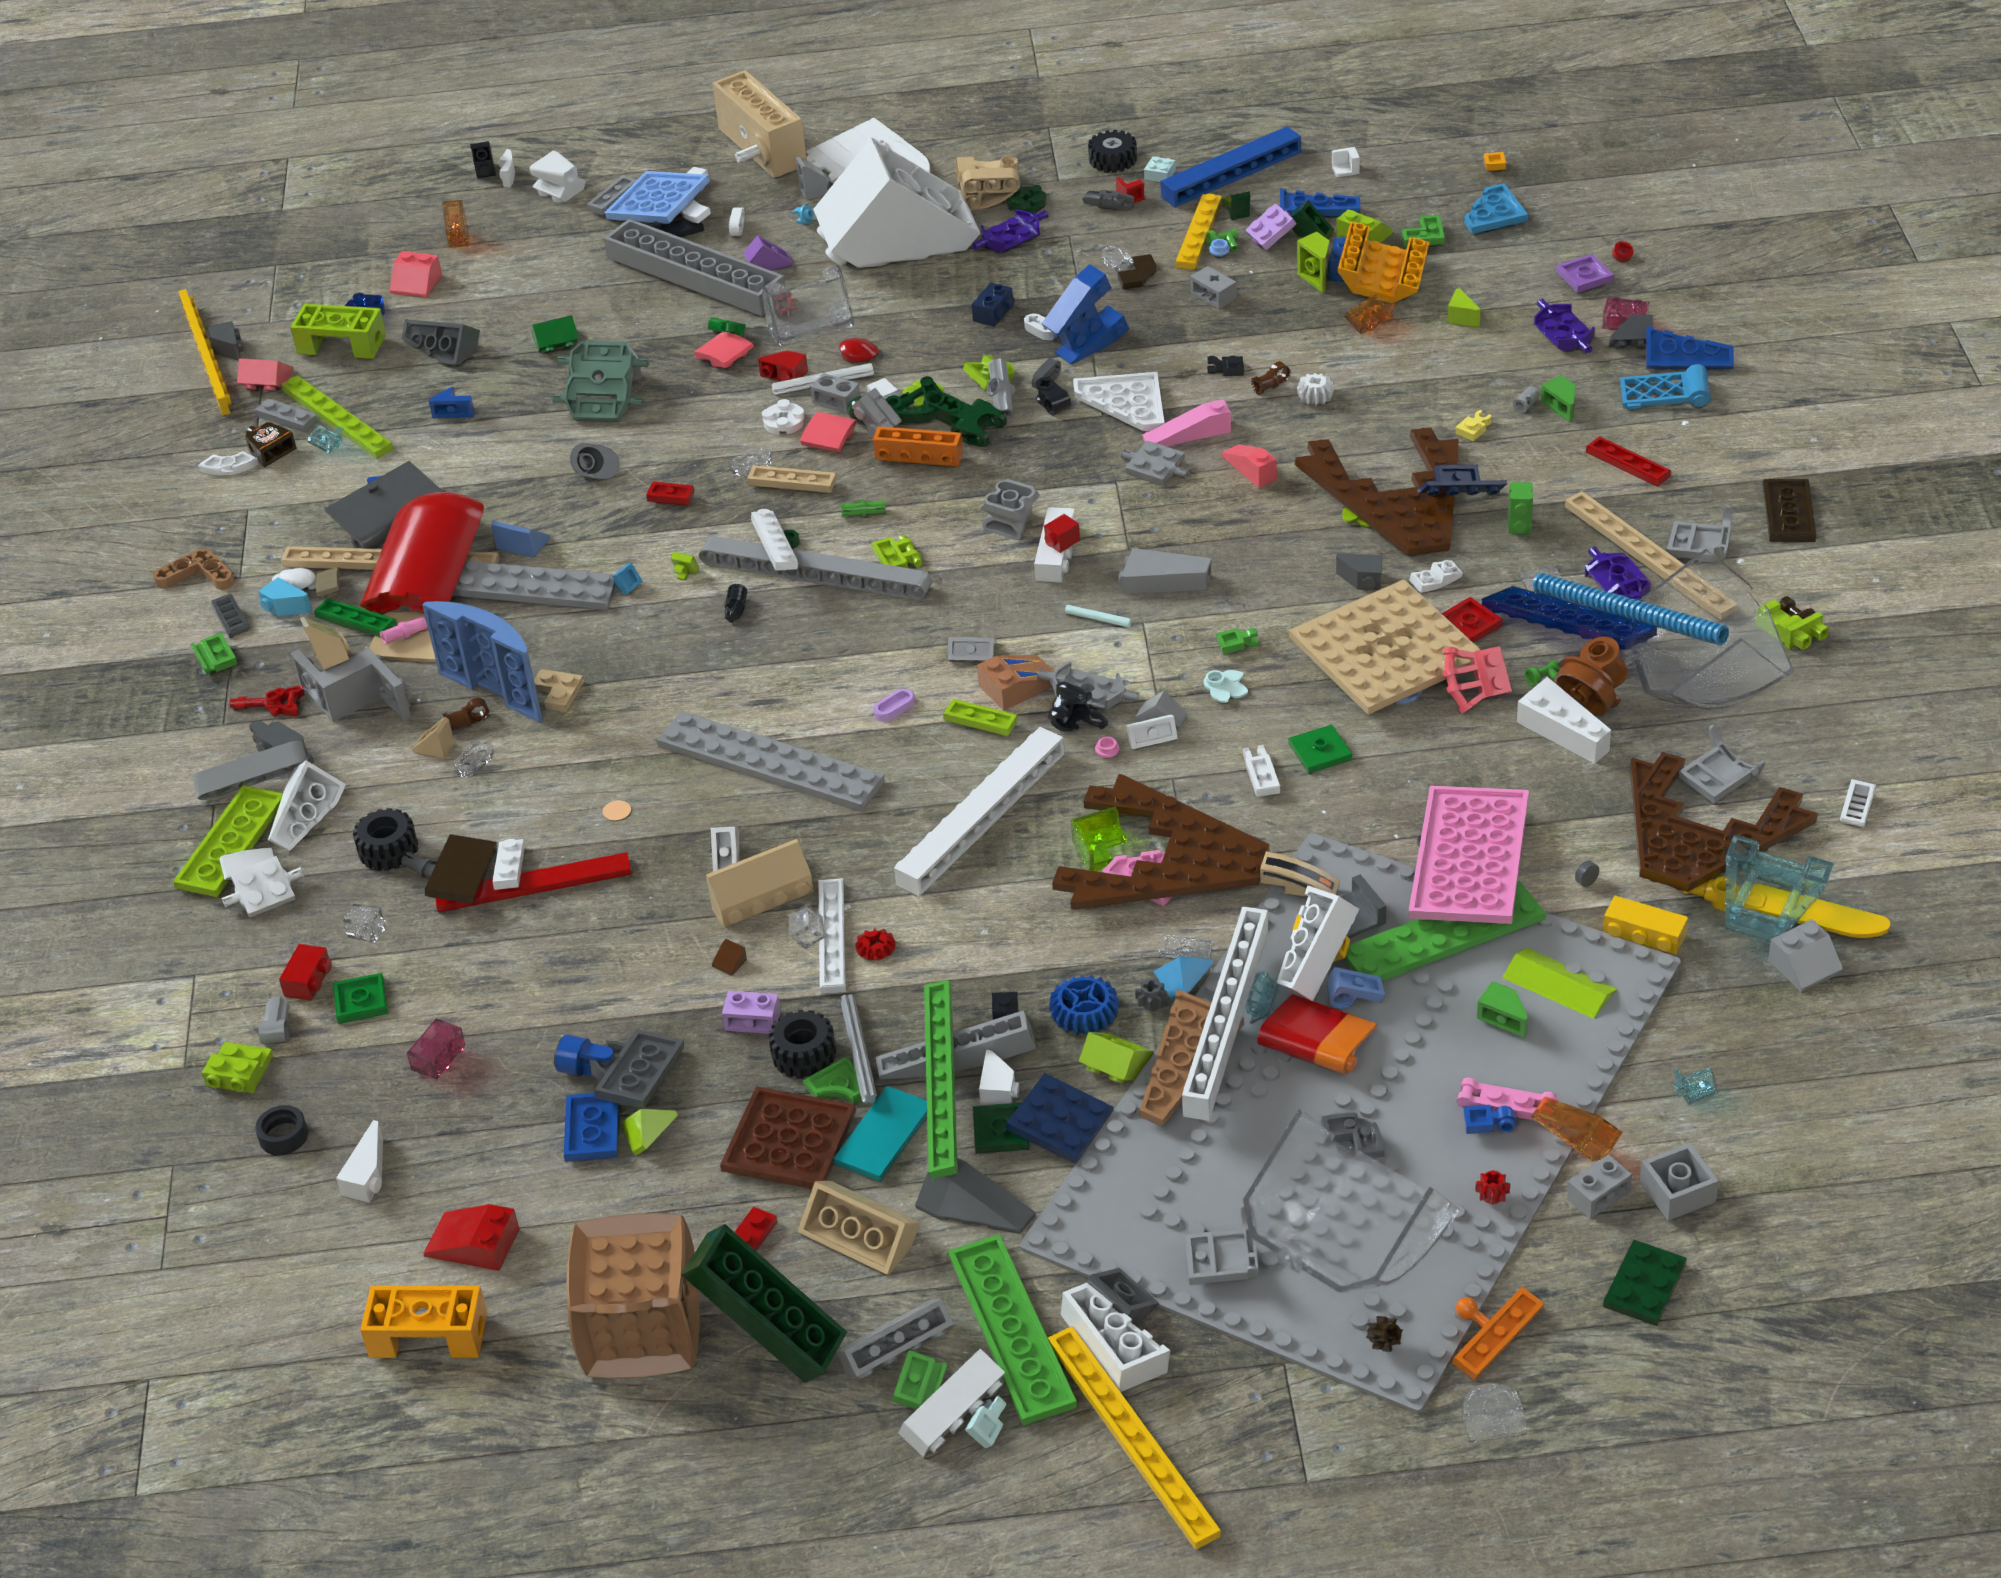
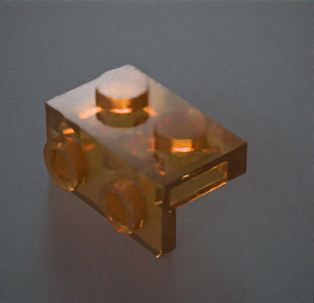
(1369, 314)

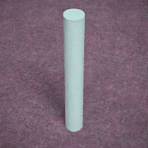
(1099, 616)

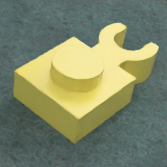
(1473, 427)

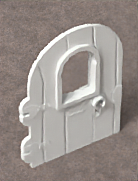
(840, 151)

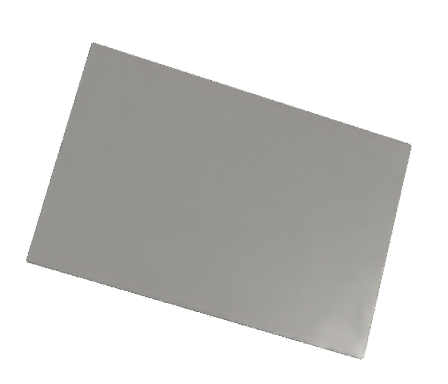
(1154, 1184)

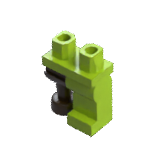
(1798, 628)

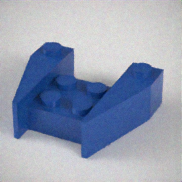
(1077, 319)

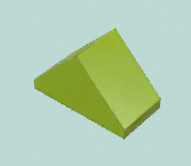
(1463, 310)

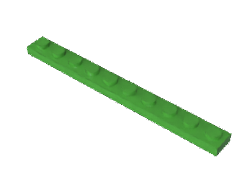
(940, 1080)

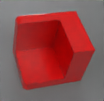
(1133, 188)

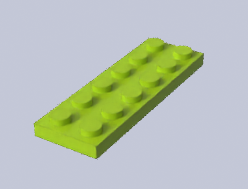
(233, 832)

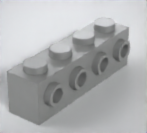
(893, 1338)

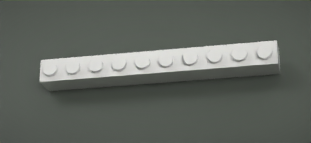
(978, 811)
(1225, 1014)

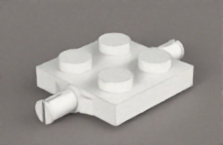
(262, 886)

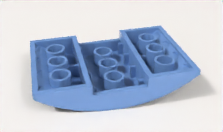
(482, 651)

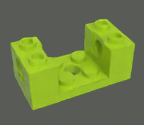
(360, 324)

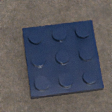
(1059, 1118)

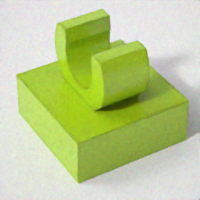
(684, 564)

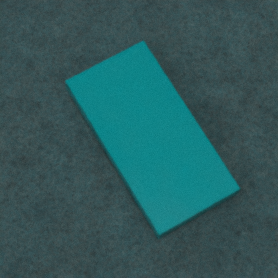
(882, 1134)

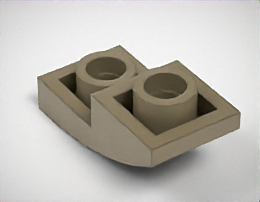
(328, 582)

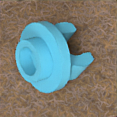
(806, 214)

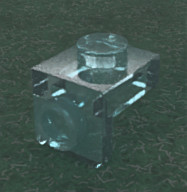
(325, 439)
(1695, 1086)

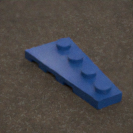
(1325, 205)
(1675, 351)

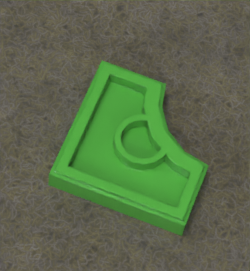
(835, 1081)

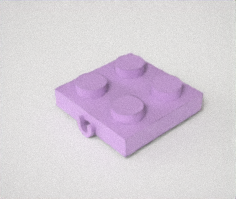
(1270, 226)

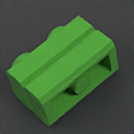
(1520, 508)

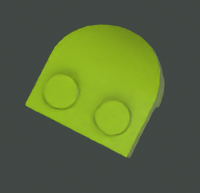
(980, 371)

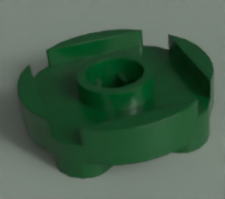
(1027, 199)

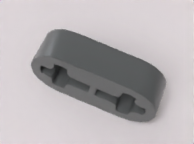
(1050, 368)

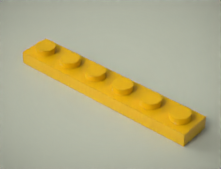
(1197, 233)

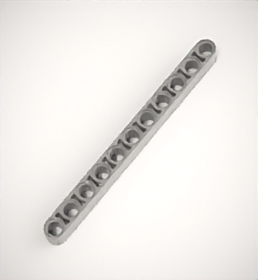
(819, 569)

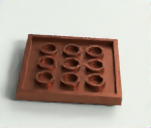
(788, 1137)

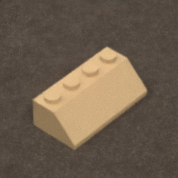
(327, 644)
(759, 883)
(857, 1226)

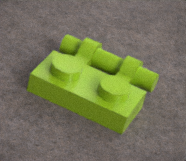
(890, 553)

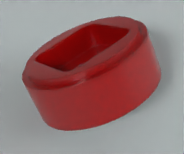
(1622, 251)

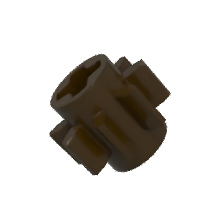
(1384, 1333)

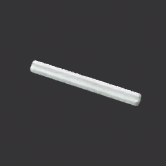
(805, 382)

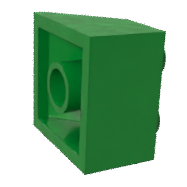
(555, 334)

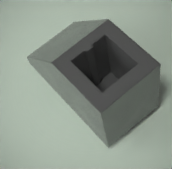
(1631, 332)
(226, 340)

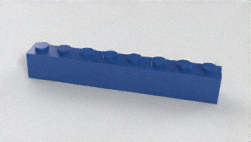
(1230, 166)

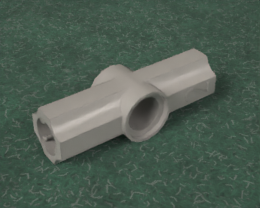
(1000, 387)

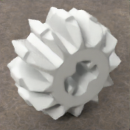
(1315, 389)

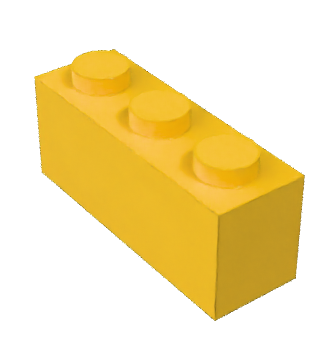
(1645, 925)

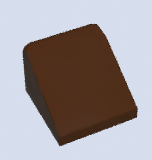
(729, 957)

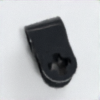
(1052, 396)

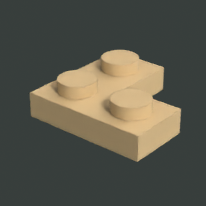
(560, 686)

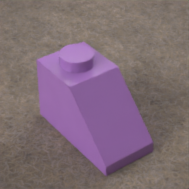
(767, 254)

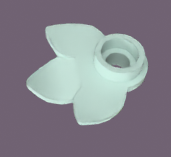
(1225, 685)

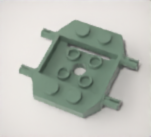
(616, 364)

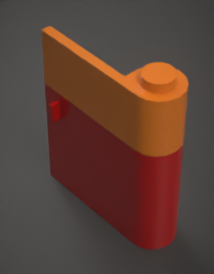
(1315, 1033)

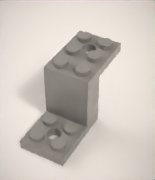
(352, 684)

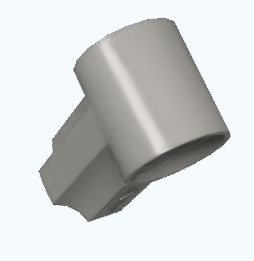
(275, 1024)

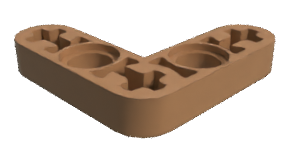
(194, 561)

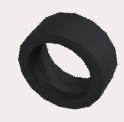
(276, 1116)

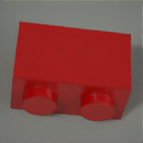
(305, 972)

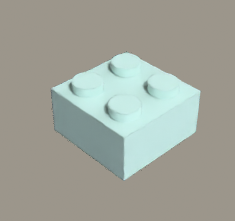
(1159, 169)

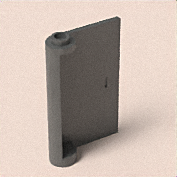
(372, 508)

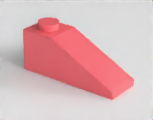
(1253, 463)

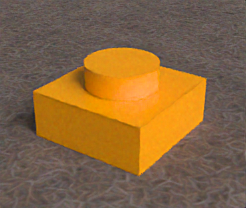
(1494, 161)

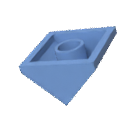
(518, 539)

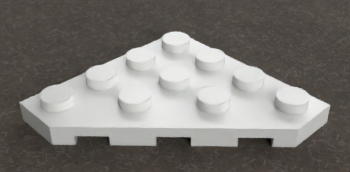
(1126, 397)

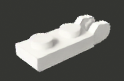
(1261, 772)

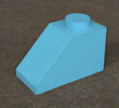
(284, 599)

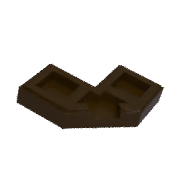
(1143, 268)

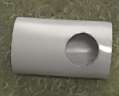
(1526, 399)

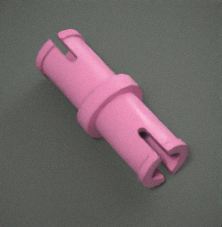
(403, 630)

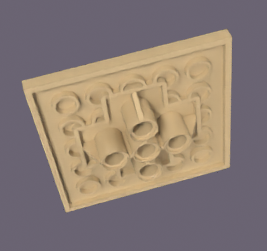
(1382, 645)

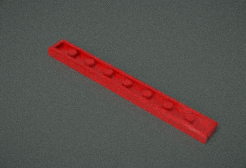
(549, 879)

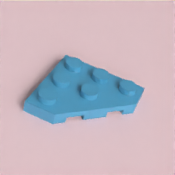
(1495, 210)

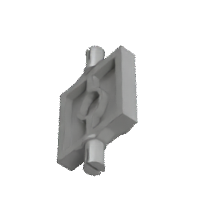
(1155, 463)

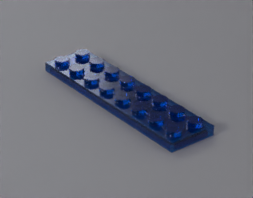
(1568, 617)

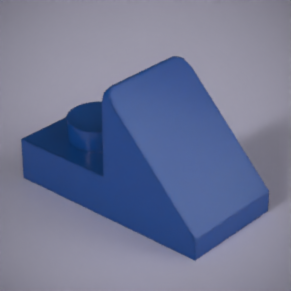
(451, 406)

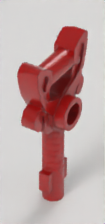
(273, 701)

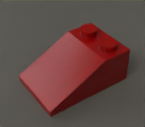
(474, 1236)

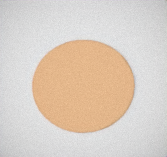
(616, 810)

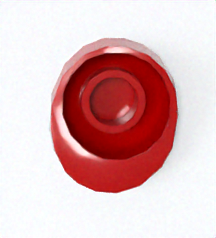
(858, 350)

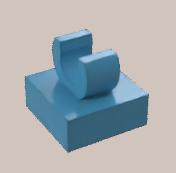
(627, 578)

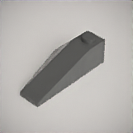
(443, 341)
(973, 1199)

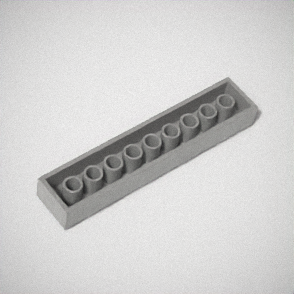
(690, 265)

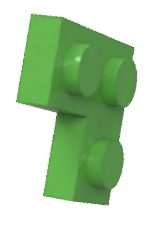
(1430, 231)

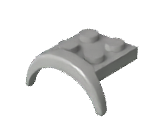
(1692, 538)
(1718, 770)
(1222, 1255)

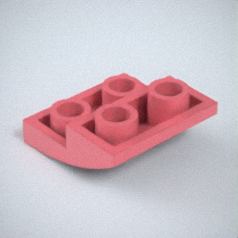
(724, 349)
(828, 432)

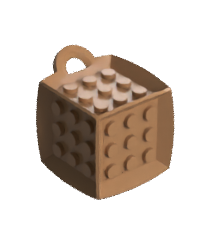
(628, 1296)

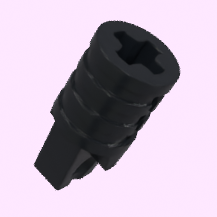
(735, 602)

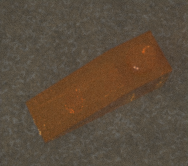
(1579, 1128)

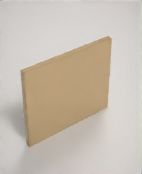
(416, 648)

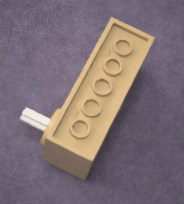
(759, 124)

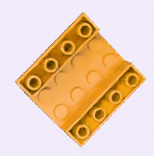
(1381, 268)

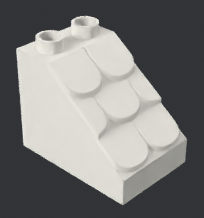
(892, 212)

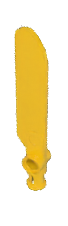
(1771, 901)

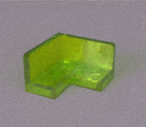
(1095, 834)

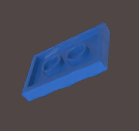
(590, 1128)

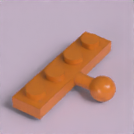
(1495, 1332)

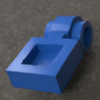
(1482, 1120)

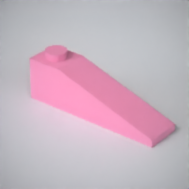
(1199, 423)

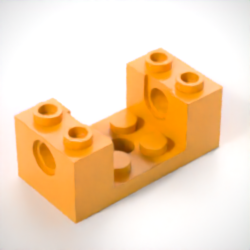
(452, 1313)

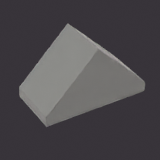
(1159, 706)

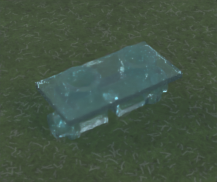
(1262, 997)

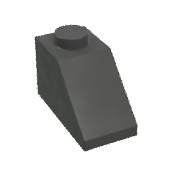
(1360, 570)

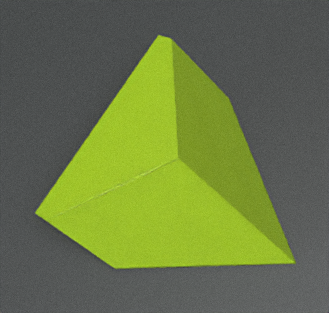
(645, 1126)

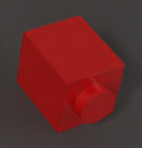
(1062, 533)

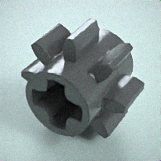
(1151, 995)

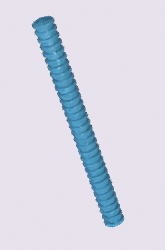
(1631, 608)

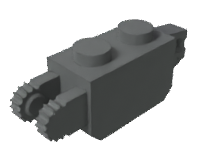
(274, 735)

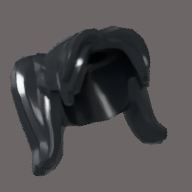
(1071, 707)

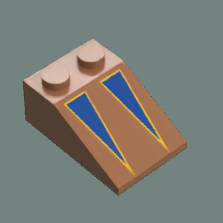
(1012, 678)

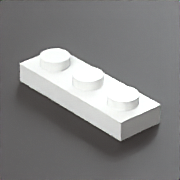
(508, 864)

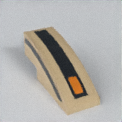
(1295, 875)

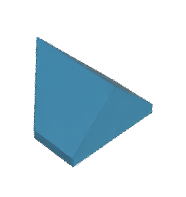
(1182, 974)

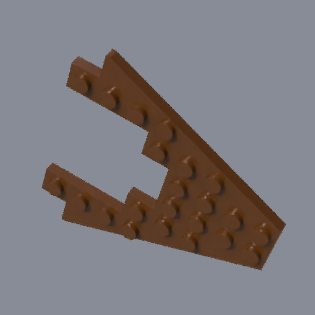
(1402, 516)
(1688, 852)
(1198, 857)

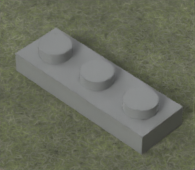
(610, 195)
(286, 415)

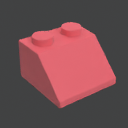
(415, 274)
(262, 373)

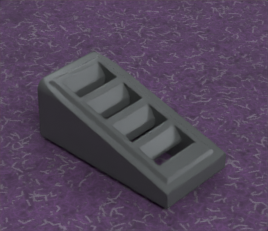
(228, 614)

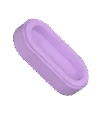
(894, 705)

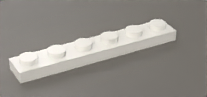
(774, 540)

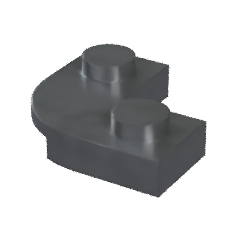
(1364, 1134)

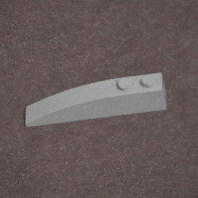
(1003, 1036)

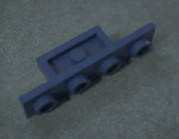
(1460, 479)

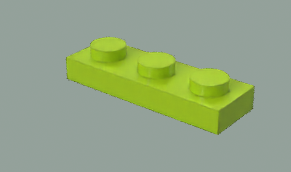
(980, 717)

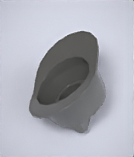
(594, 461)

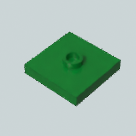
(1320, 748)

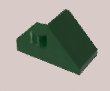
(1238, 205)

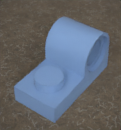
(1347, 985)

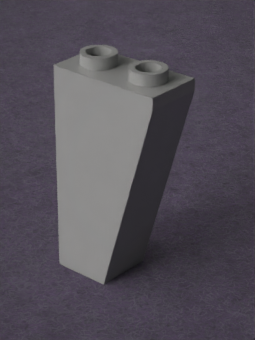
(1163, 572)

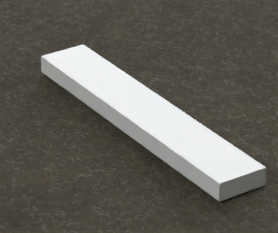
(833, 945)

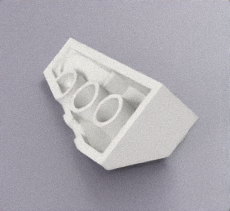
(304, 803)

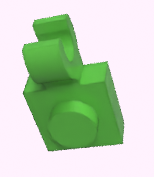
(1234, 640)

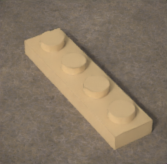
(791, 479)

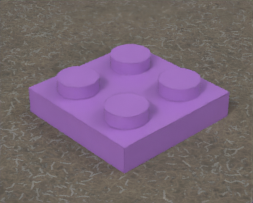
(1584, 273)

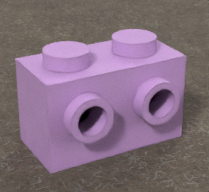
(750, 1012)

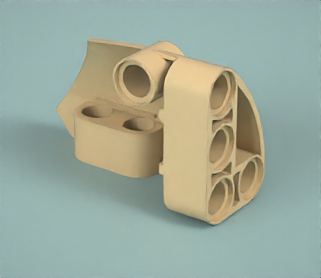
(987, 182)

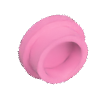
(1107, 747)

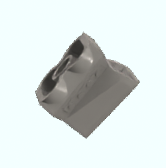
(1009, 508)

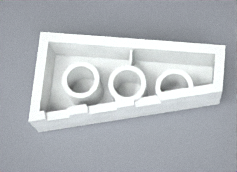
(1564, 721)
(1316, 942)
(1116, 1343)

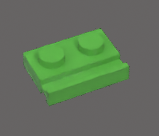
(214, 654)
(918, 1380)

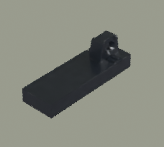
(679, 228)

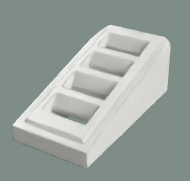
(1862, 789)

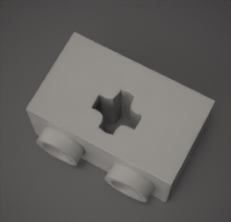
(1213, 287)

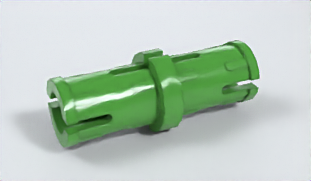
(863, 508)

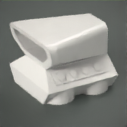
(556, 177)

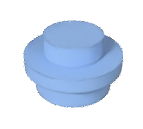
(1219, 248)

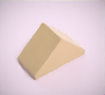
(436, 740)

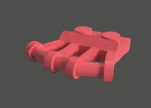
(1488, 671)

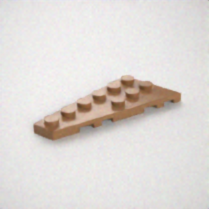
(1175, 1057)

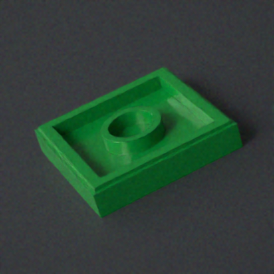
(360, 998)

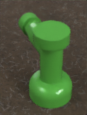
(1230, 237)
(1533, 675)

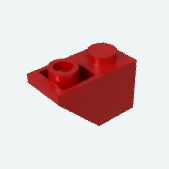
(783, 365)

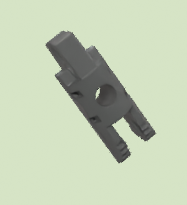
(1109, 199)

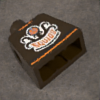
(269, 442)

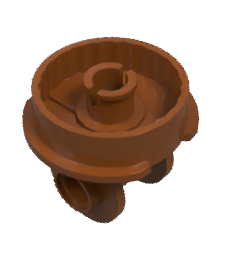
(1594, 675)

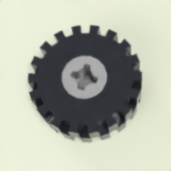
(1112, 151)

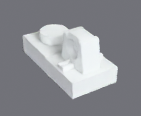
(1152, 731)

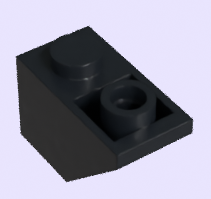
(483, 159)

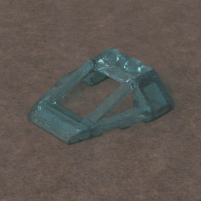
(1799, 877)

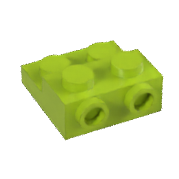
(237, 1067)

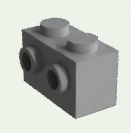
(1599, 1186)

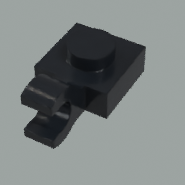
(1228, 365)

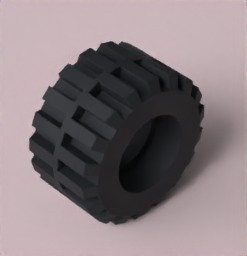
(385, 838)
(802, 1043)

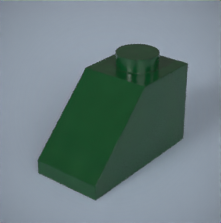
(1310, 221)

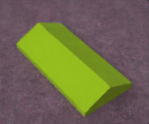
(1551, 980)

